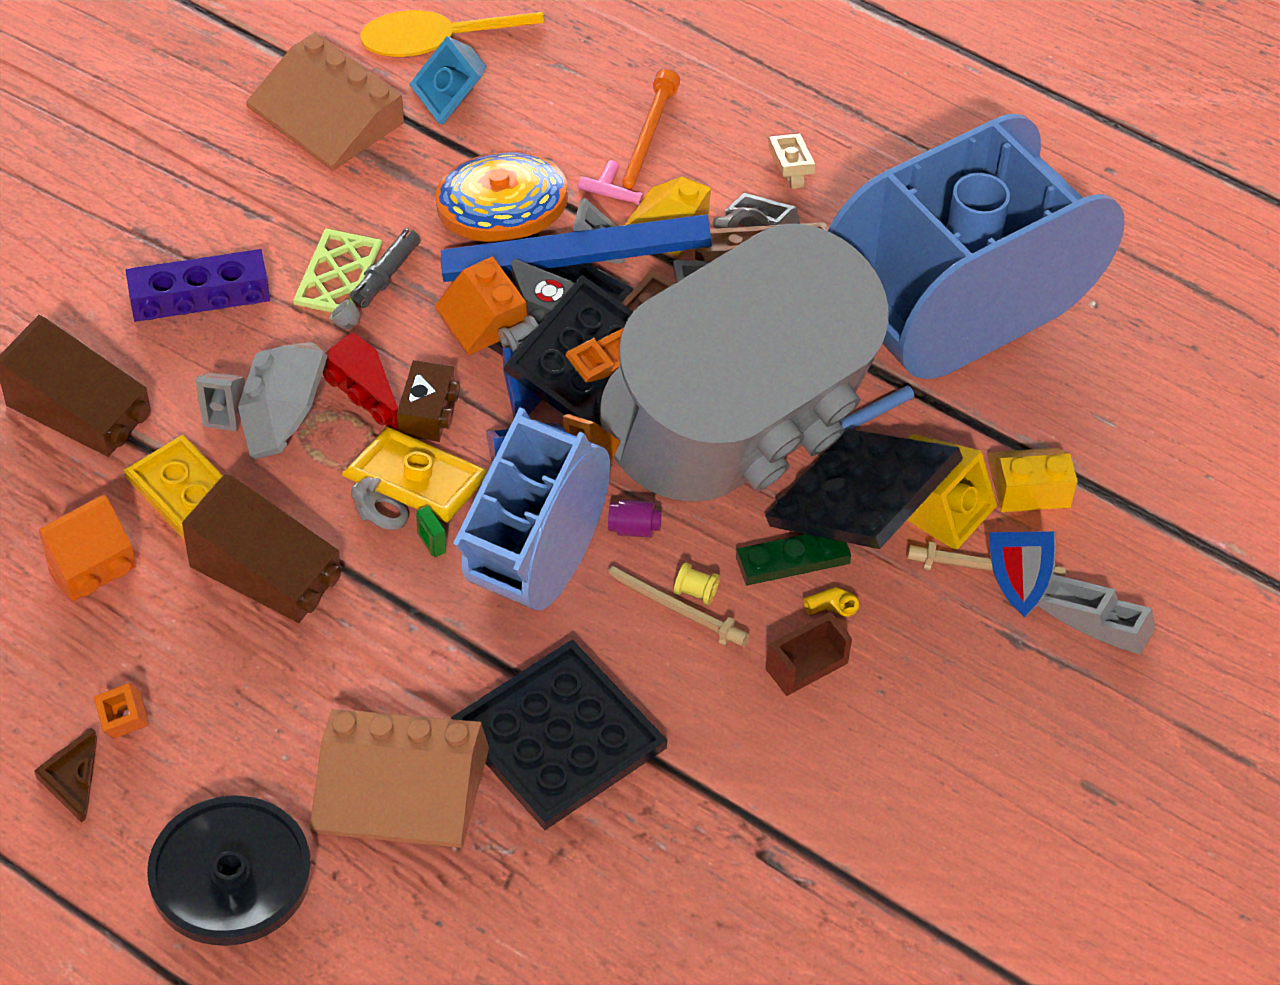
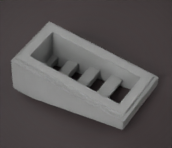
(776, 212)

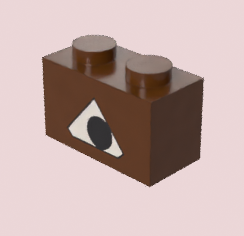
(427, 400)

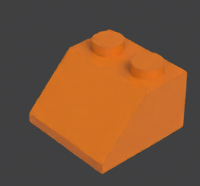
(481, 304)
(87, 548)

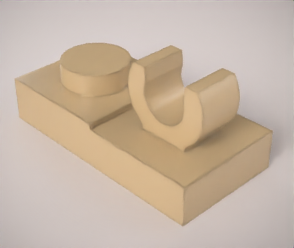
(792, 158)

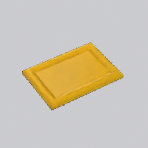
(417, 473)

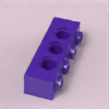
(197, 285)

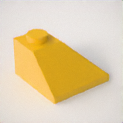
(671, 201)

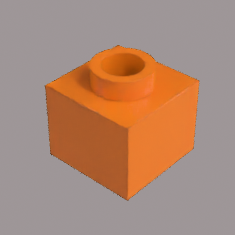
(114, 703)

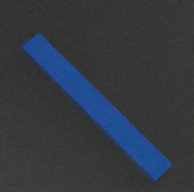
(584, 246)

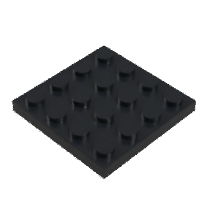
(541, 360)
(864, 488)
(562, 733)

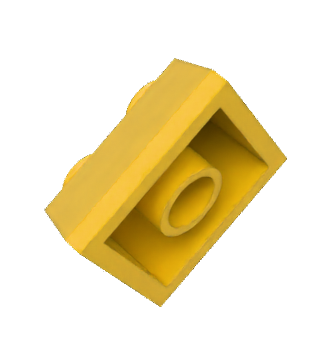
(1033, 479)

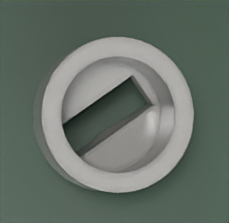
(345, 315)

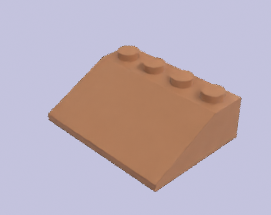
(327, 102)
(398, 777)

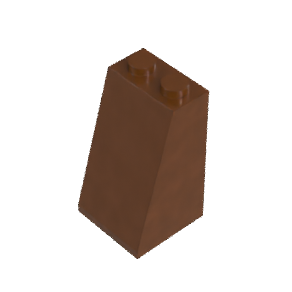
(71, 388)
(259, 550)

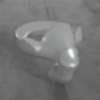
(733, 219)
(366, 500)

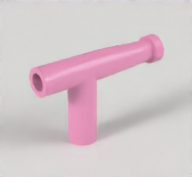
(604, 187)

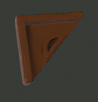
(70, 774)

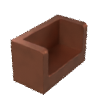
(808, 653)

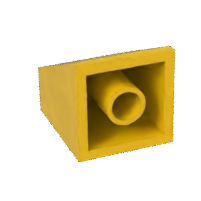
(959, 500)

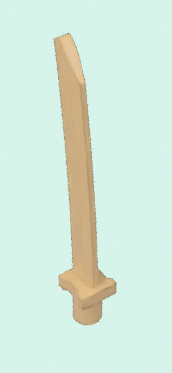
(930, 555)
(726, 629)

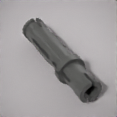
(377, 275)

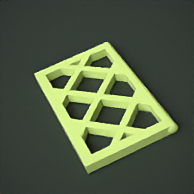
(350, 243)

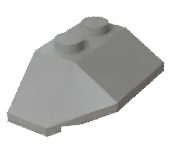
(279, 395)

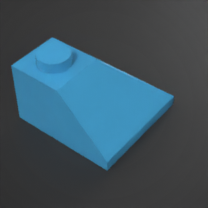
(447, 78)

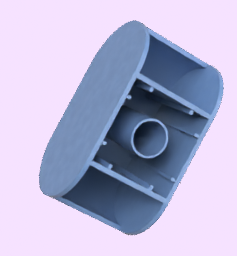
(977, 244)

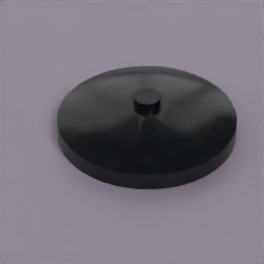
(229, 870)

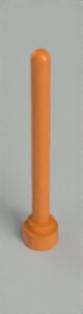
(665, 86)

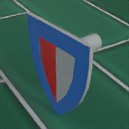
(1023, 566)

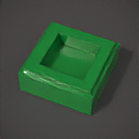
(431, 531)

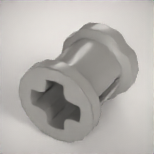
(518, 334)

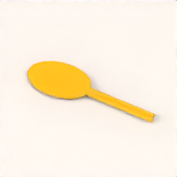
(422, 31)

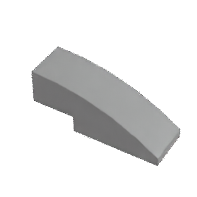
(1099, 613)

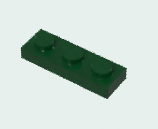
(790, 557)

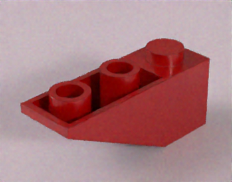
(359, 373)

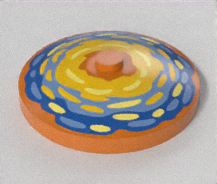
(501, 196)

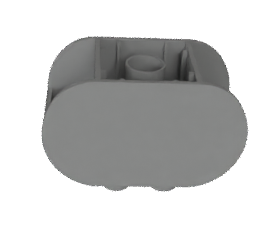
(744, 364)

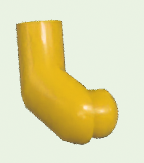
(834, 600)

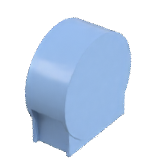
(534, 513)

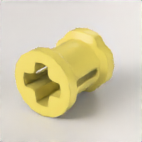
(696, 583)

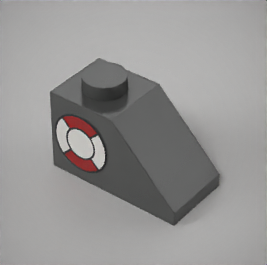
(538, 288)

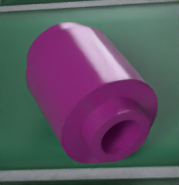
(634, 518)

